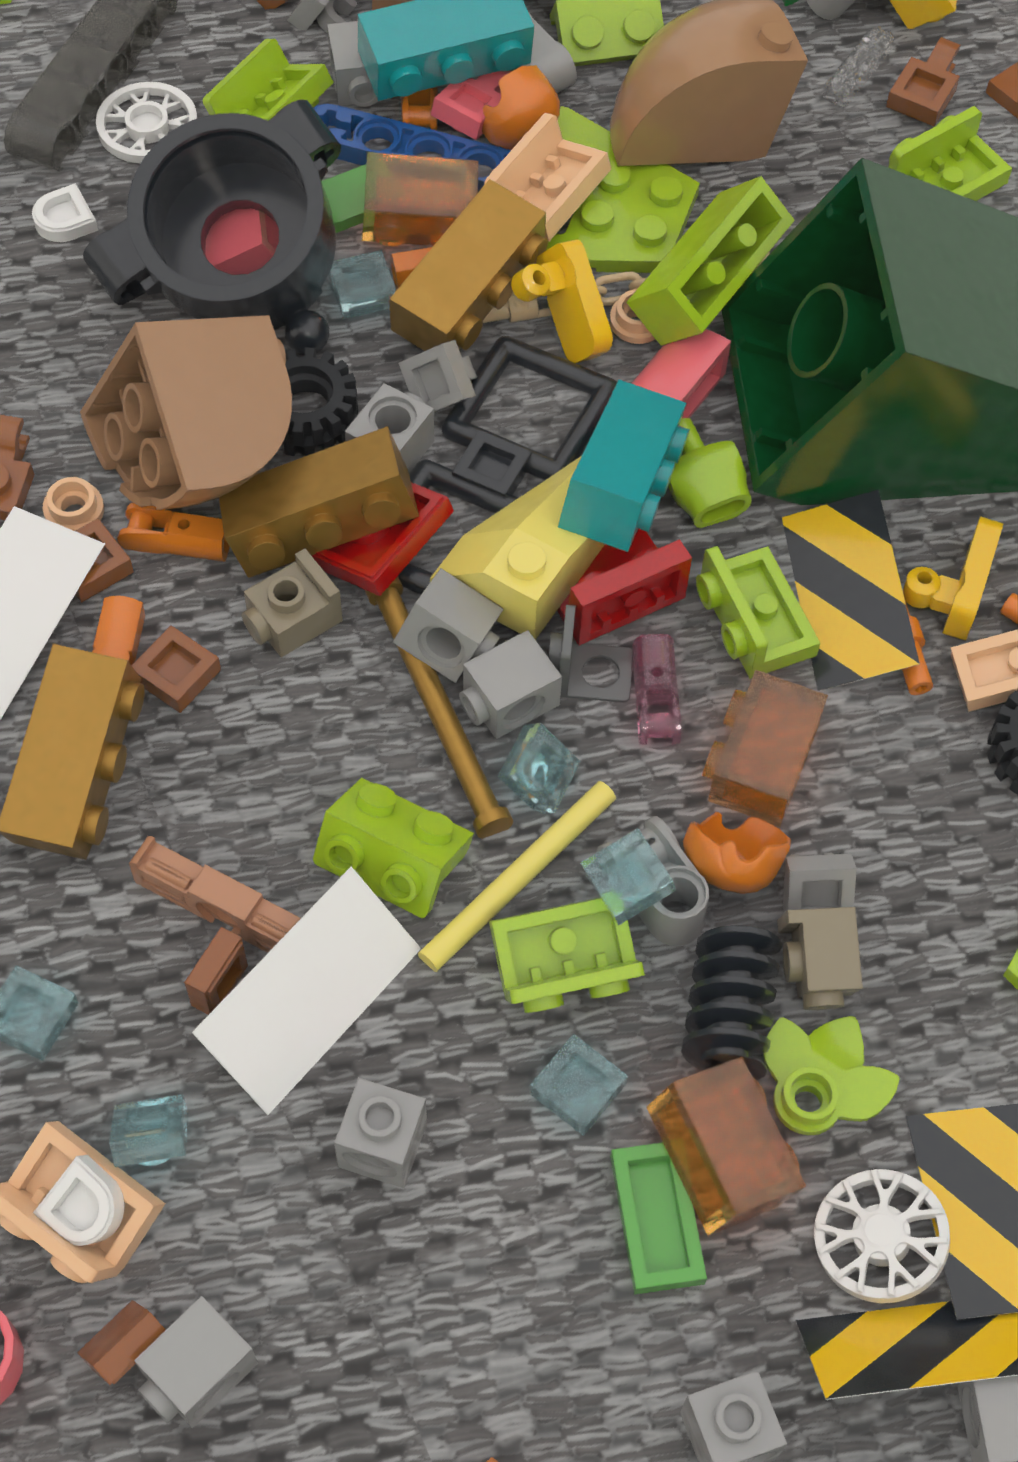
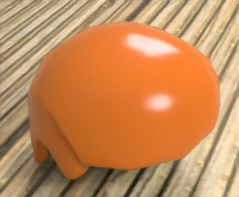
(524, 99)
(737, 858)

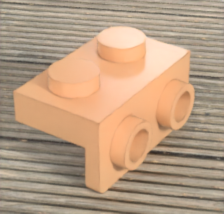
(551, 172)
(34, 1178)

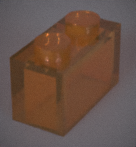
(414, 197)
(765, 748)
(725, 1145)

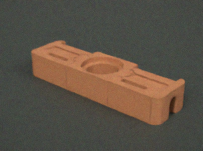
(210, 894)

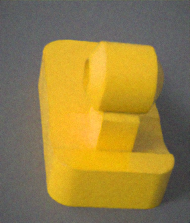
(572, 296)
(957, 597)

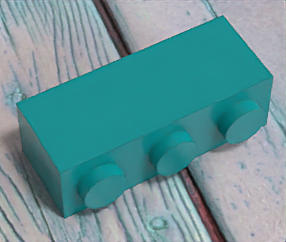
(441, 43)
(625, 466)

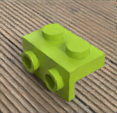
(605, 28)
(267, 83)
(953, 157)
(756, 610)
(390, 845)
(563, 952)

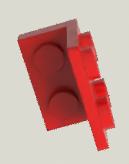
(627, 586)

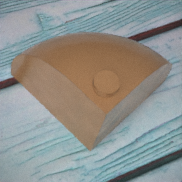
(708, 86)
(190, 408)

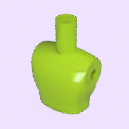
(709, 480)

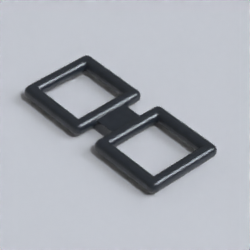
(495, 465)

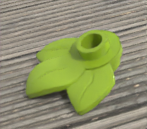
(831, 1069)

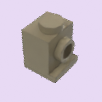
(292, 605)
(822, 955)

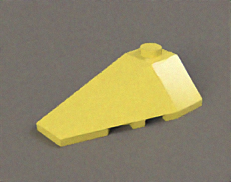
(524, 557)

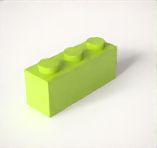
(710, 261)

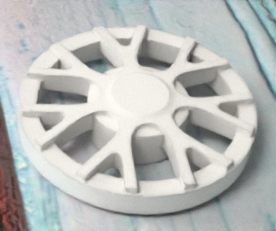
(144, 120)
(882, 1235)

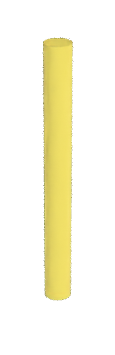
(516, 876)

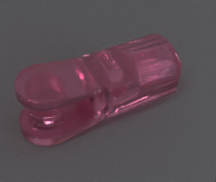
(656, 685)

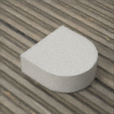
(63, 215)
(83, 1203)

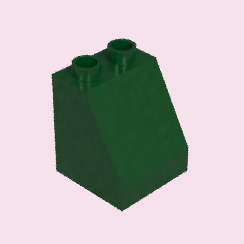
(881, 347)

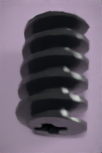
(728, 997)

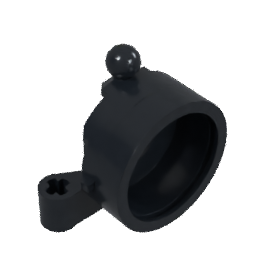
(210, 171)

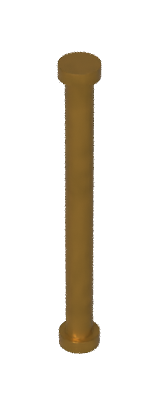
(489, 815)

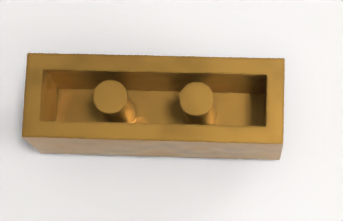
(469, 270)
(318, 502)
(72, 752)

